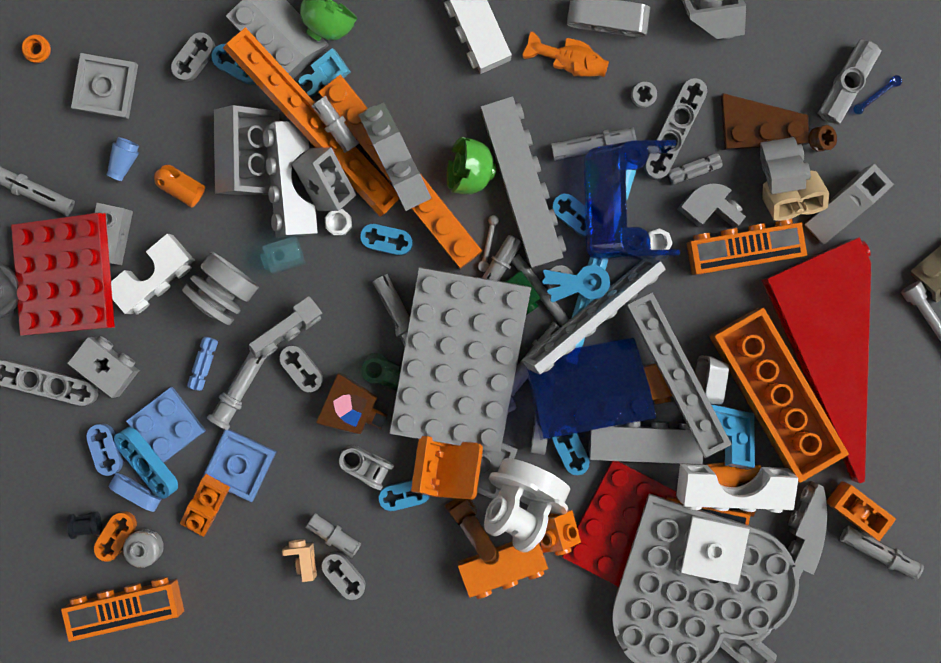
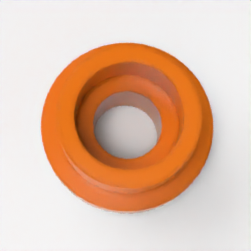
(29, 44)

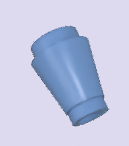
(121, 158)

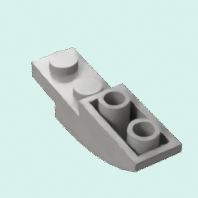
(810, 526)

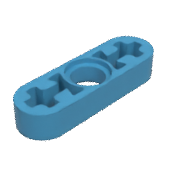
(136, 449)

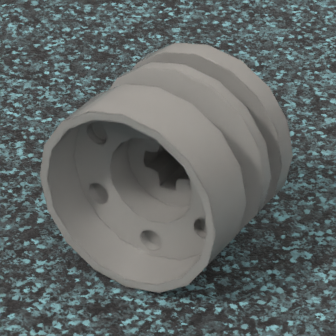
(220, 288)

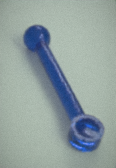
(895, 81)

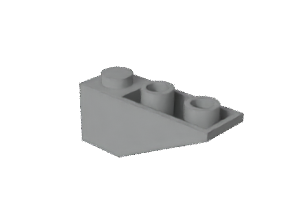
(849, 203)

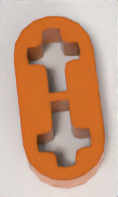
(110, 532)

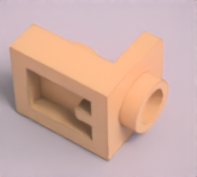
(306, 561)

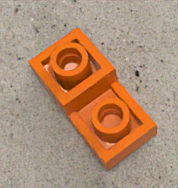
(204, 505)

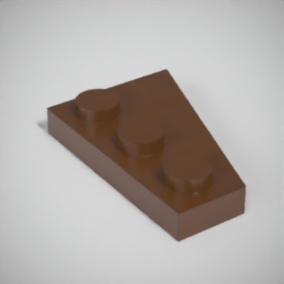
(752, 122)

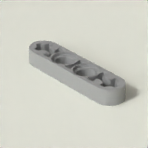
(679, 131)
(44, 381)

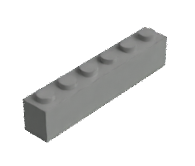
(522, 183)

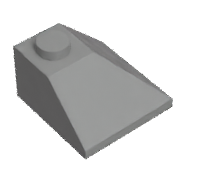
(718, 17)

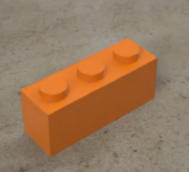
(511, 566)

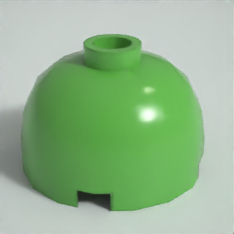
(326, 19)
(471, 167)

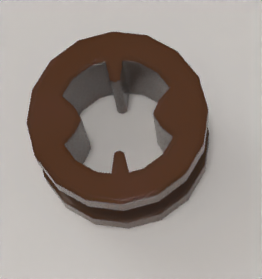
(816, 141)

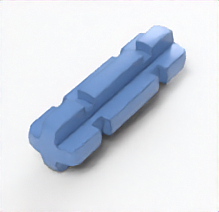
(202, 363)

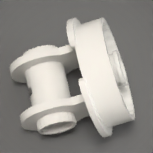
(531, 486)

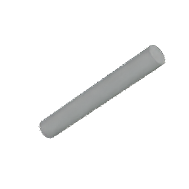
(553, 307)

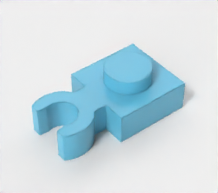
(326, 70)

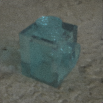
(282, 255)

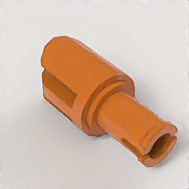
(732, 476)

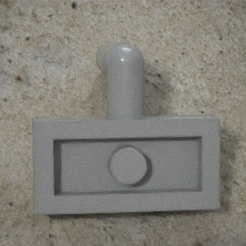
(749, 650)

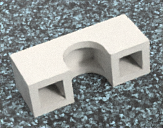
(169, 261)

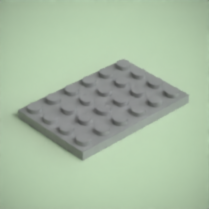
(460, 359)

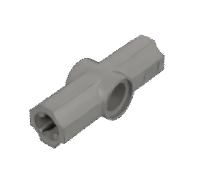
(856, 67)

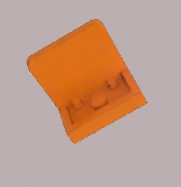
(447, 469)

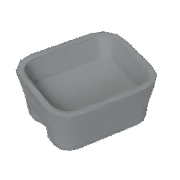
(712, 377)

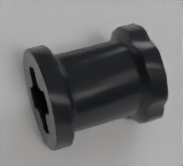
(84, 525)

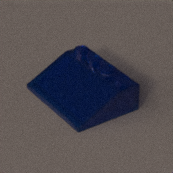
(592, 390)

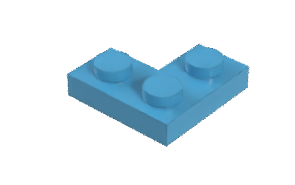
(741, 433)

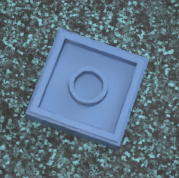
(240, 464)

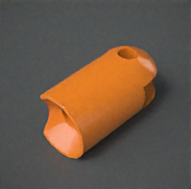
(179, 185)

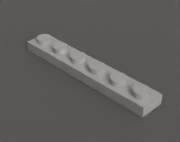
(595, 313)
(678, 375)

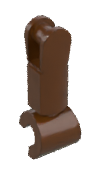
(464, 513)

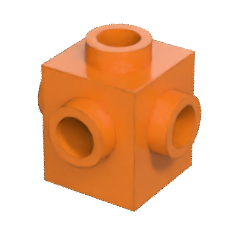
(560, 534)

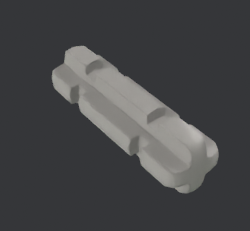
(695, 168)

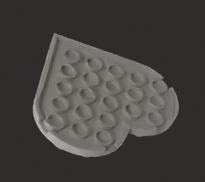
(683, 616)

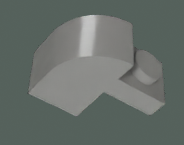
(710, 199)

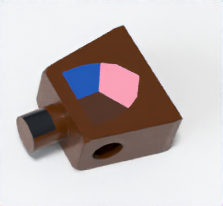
(350, 407)

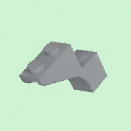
(394, 156)

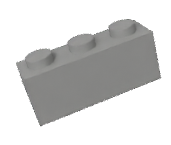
(279, 32)
(240, 150)

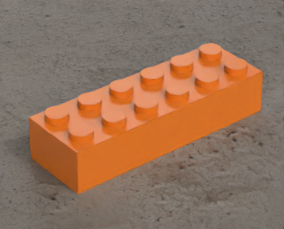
(778, 394)

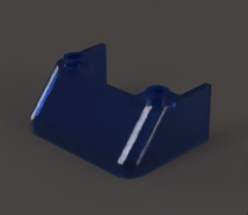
(607, 201)

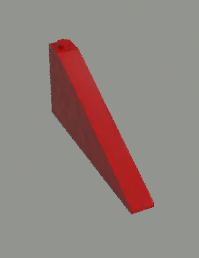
(827, 323)

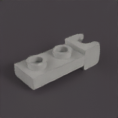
(304, 315)

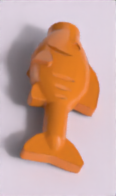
(574, 57)

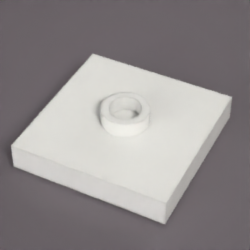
(715, 550)

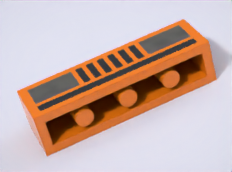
(746, 248)
(122, 609)

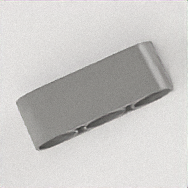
(609, 16)

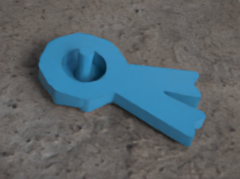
(590, 282)

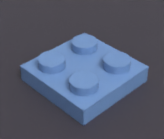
(167, 424)

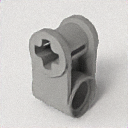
(366, 467)

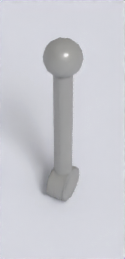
(493, 221)

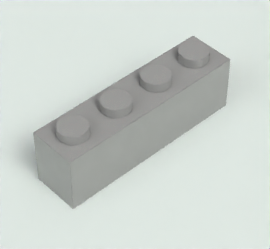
(645, 444)

